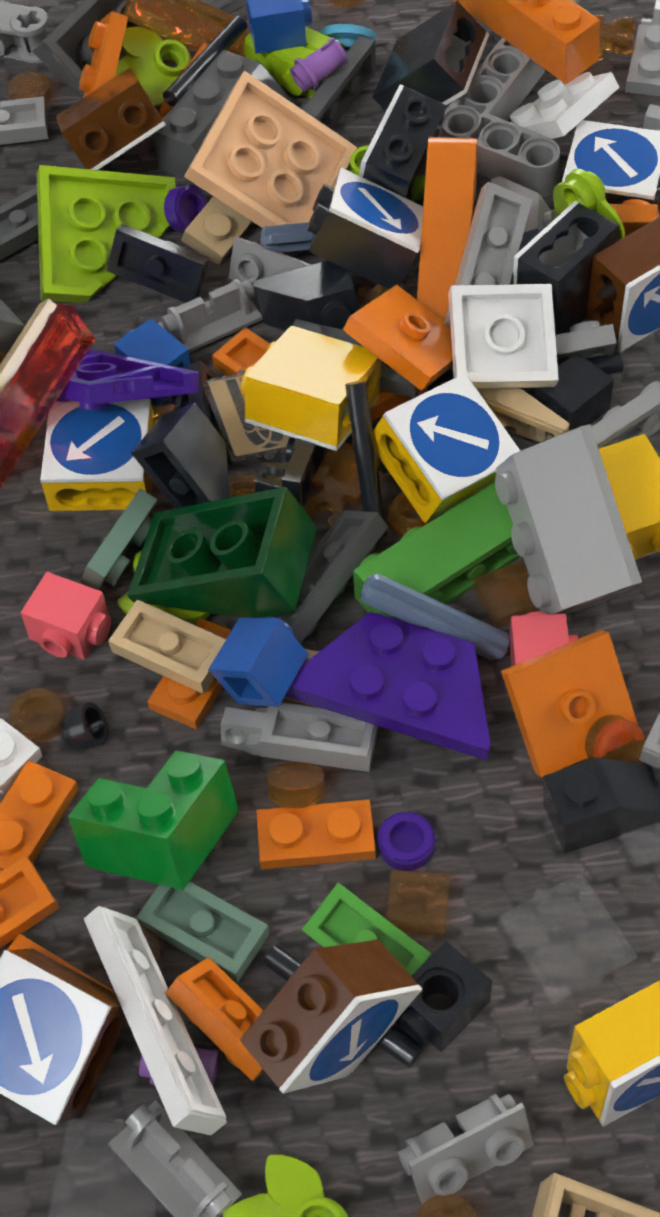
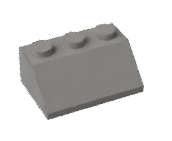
(566, 523)

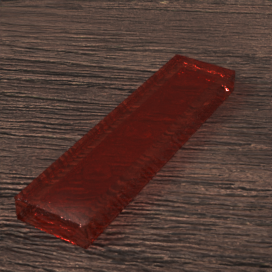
(40, 382)

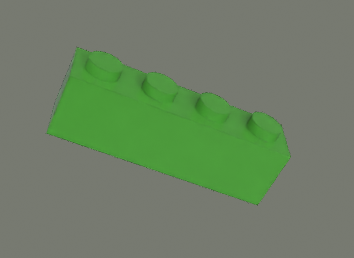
(447, 551)

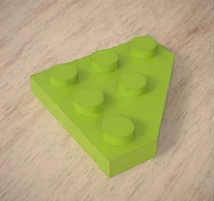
(80, 222)

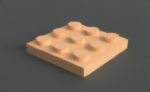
(267, 156)

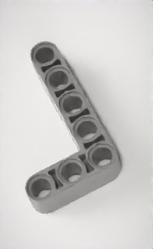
(484, 114)

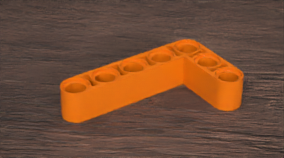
(446, 217)

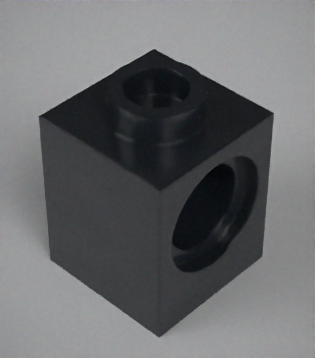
(452, 975)

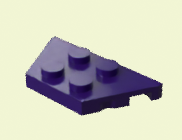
(118, 378)
(402, 682)

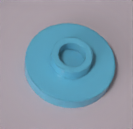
(348, 33)

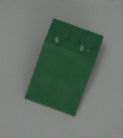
(227, 556)

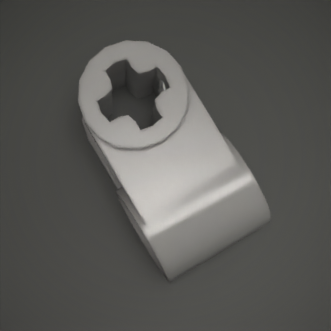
(21, 30)

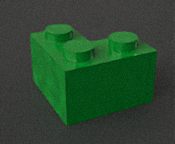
(157, 830)

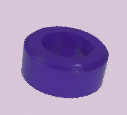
(183, 206)
(406, 841)

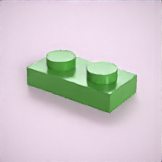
(349, 920)

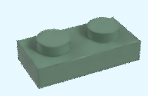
(132, 527)
(204, 927)

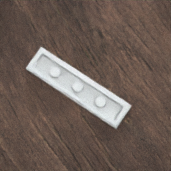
(155, 1022)

